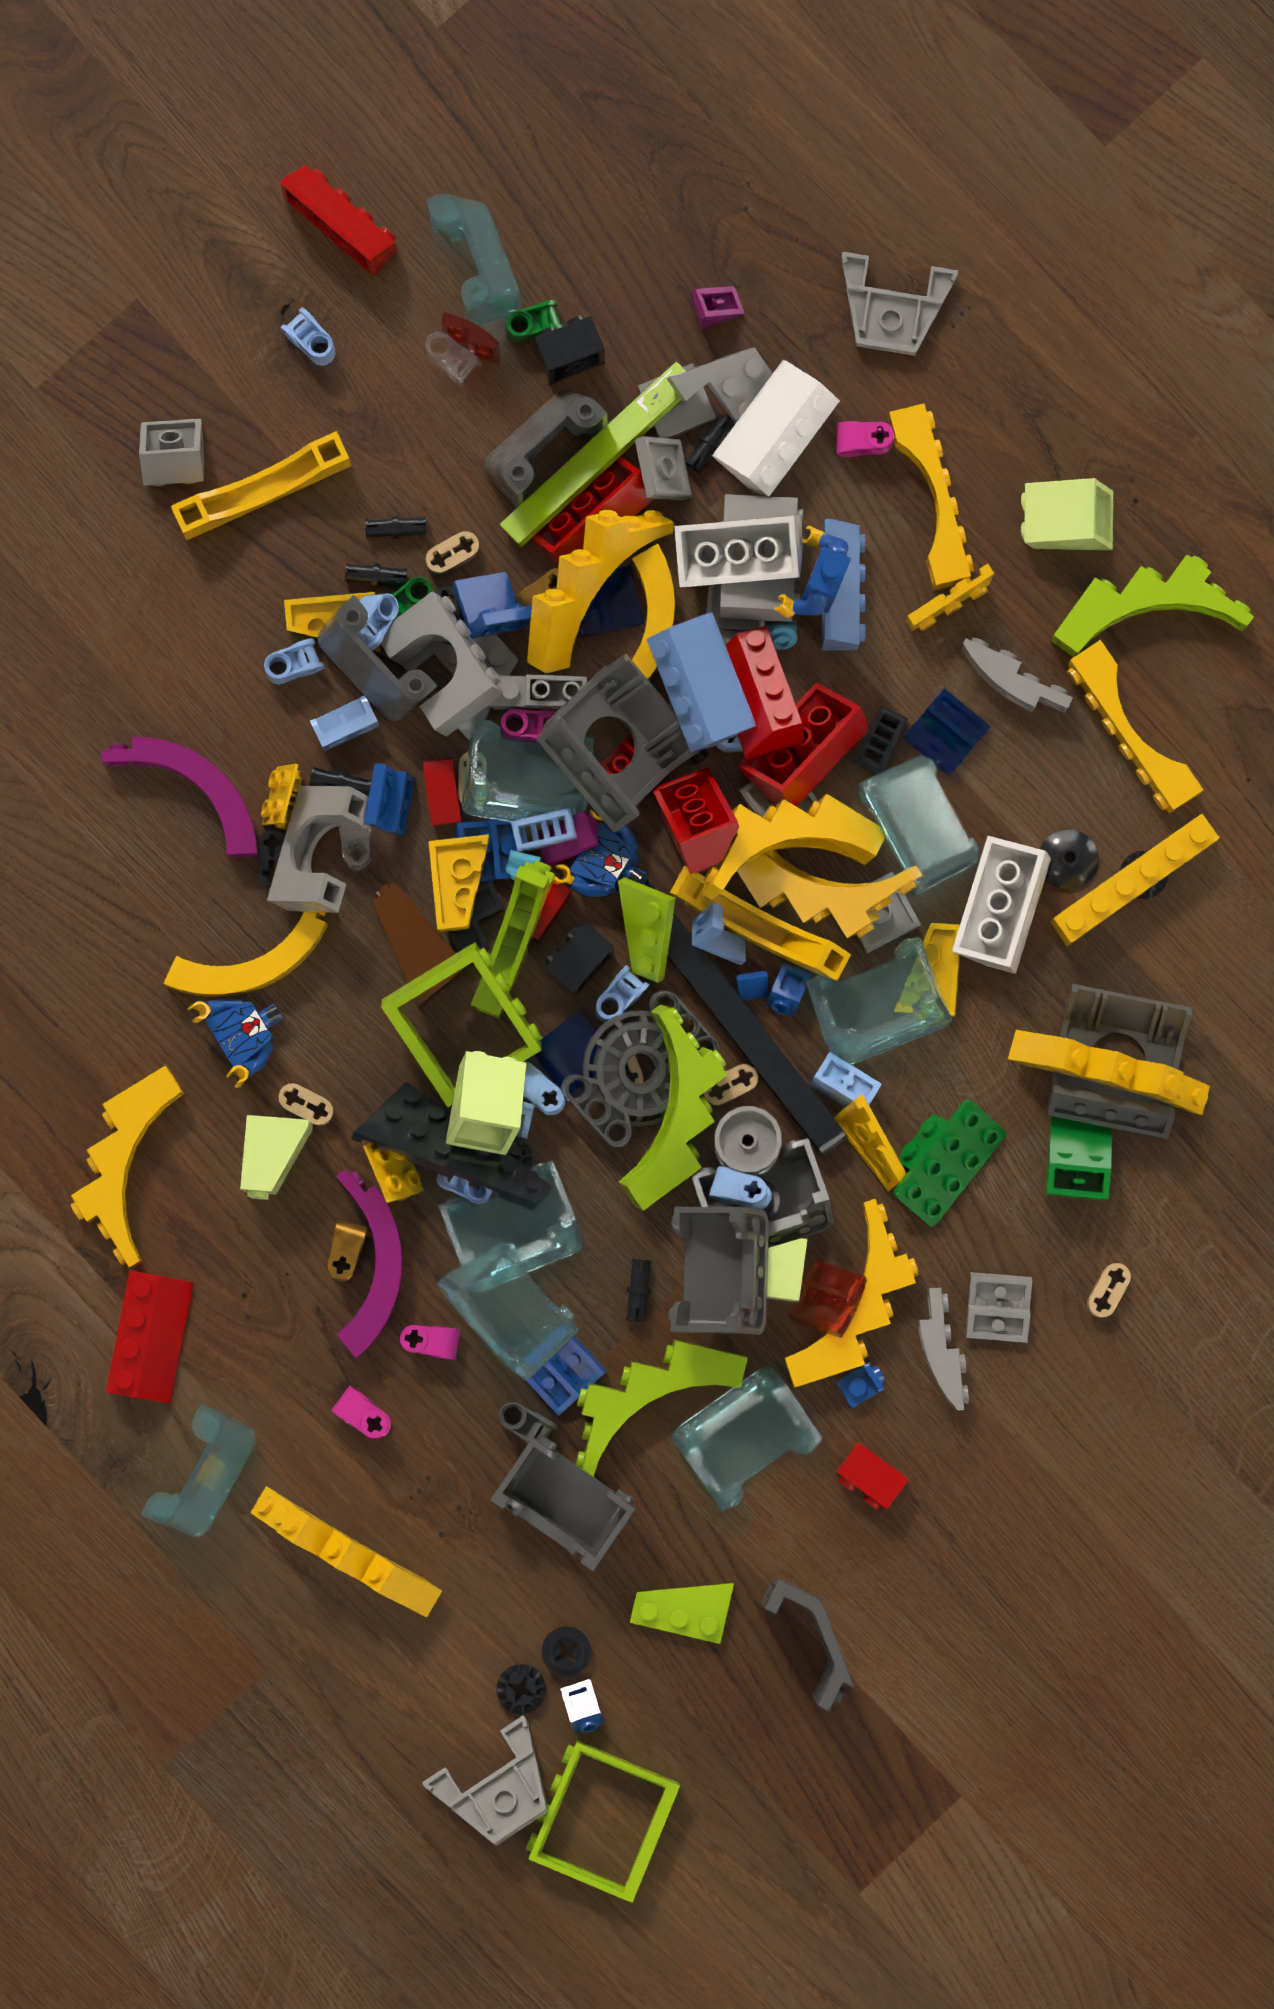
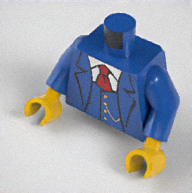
(824, 578)
(601, 867)
(240, 1032)

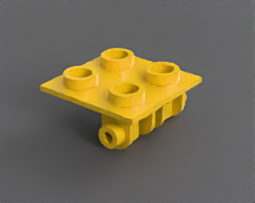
(282, 784)
(394, 1174)

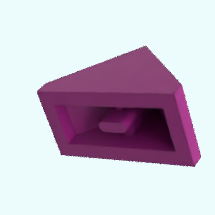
(715, 305)

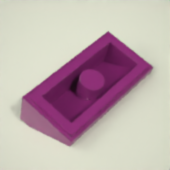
(586, 839)

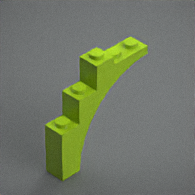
(1146, 592)
(518, 926)
(691, 1075)
(687, 1367)

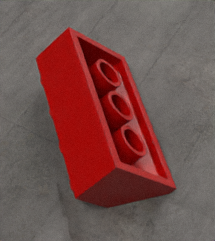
(339, 219)
(616, 489)
(766, 694)
(829, 732)
(697, 818)
(149, 1337)

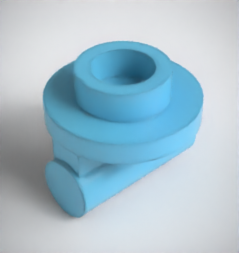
(783, 634)
(516, 859)

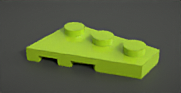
(647, 927)
(686, 1611)

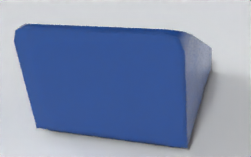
(752, 985)

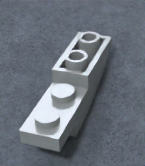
(1000, 672)
(537, 692)
(943, 1363)

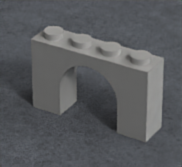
(757, 598)
(473, 683)
(313, 814)

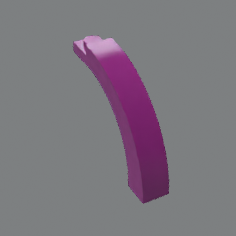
(233, 813)
(388, 1272)

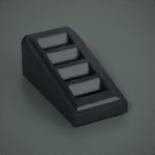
(891, 716)

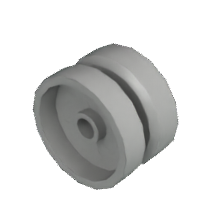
(752, 1124)

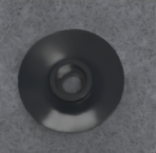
(1075, 874)

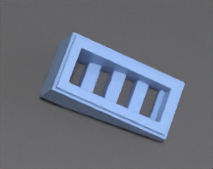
(521, 837)

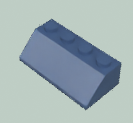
(842, 624)
(701, 682)

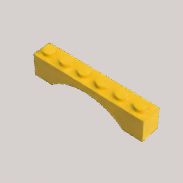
(915, 439)
(232, 501)
(1169, 779)
(1134, 879)

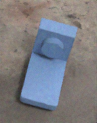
(710, 935)

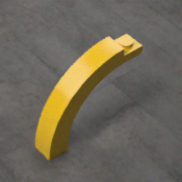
(660, 601)
(764, 929)
(251, 975)

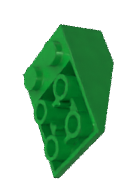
(1078, 1160)

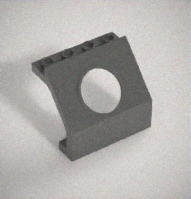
(659, 742)
(1151, 1023)
(829, 1687)

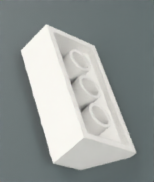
(775, 428)
(739, 551)
(1002, 904)

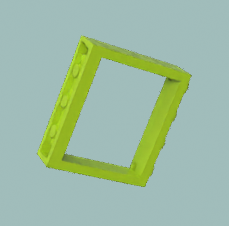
(497, 983)
(649, 1842)

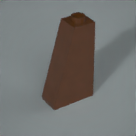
(412, 939)

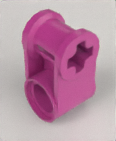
(860, 439)
(532, 724)
(436, 1342)
(358, 1410)

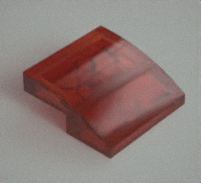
(479, 340)
(829, 1298)

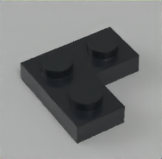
(486, 905)

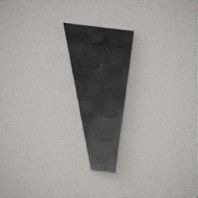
(419, 1128)

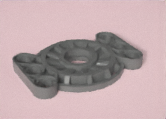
(611, 1084)

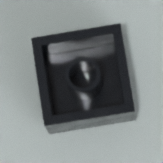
(569, 349)
(579, 959)

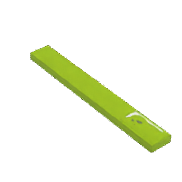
(592, 459)

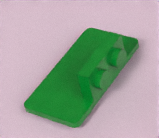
(945, 1159)

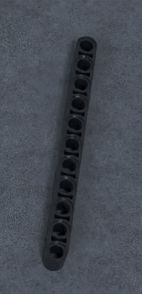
(753, 1040)

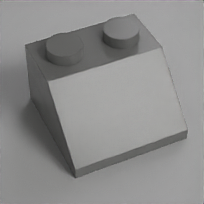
(171, 452)

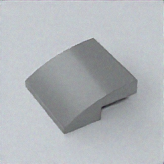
(998, 1307)

